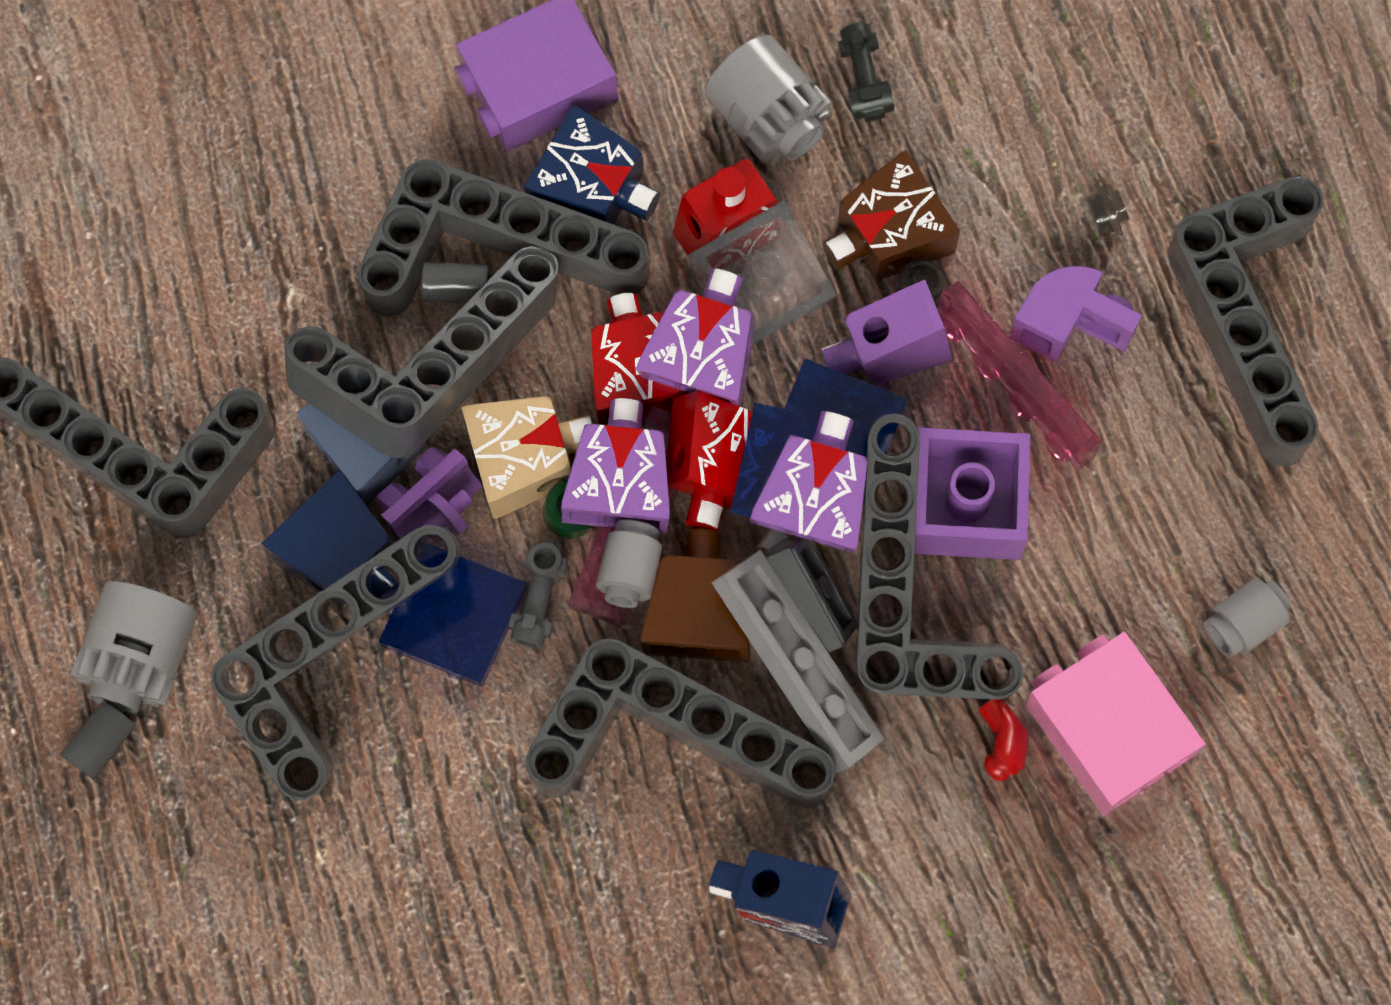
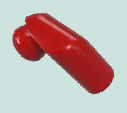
(1010, 740)

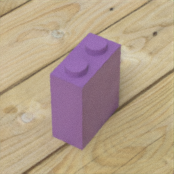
(535, 72)

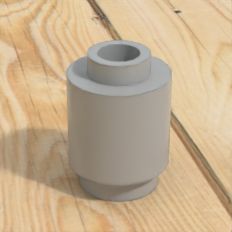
(629, 563)
(1247, 617)

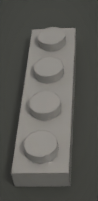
(798, 661)

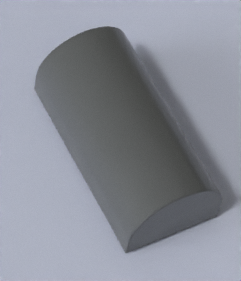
(813, 590)

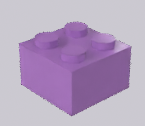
(972, 493)

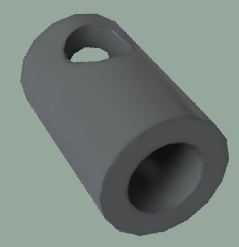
(452, 281)
(98, 739)

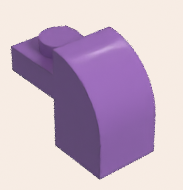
(1071, 301)

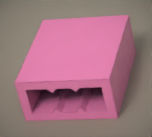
(1112, 721)

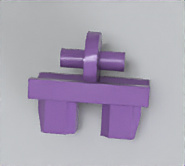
(434, 499)

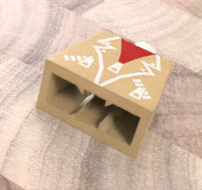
(520, 449)

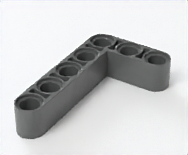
(491, 229)
(1243, 310)
(438, 362)
(122, 455)
(898, 581)
(317, 640)
(674, 720)

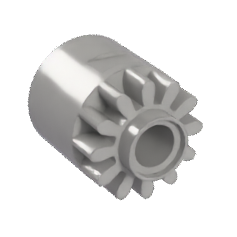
(768, 100)
(133, 646)

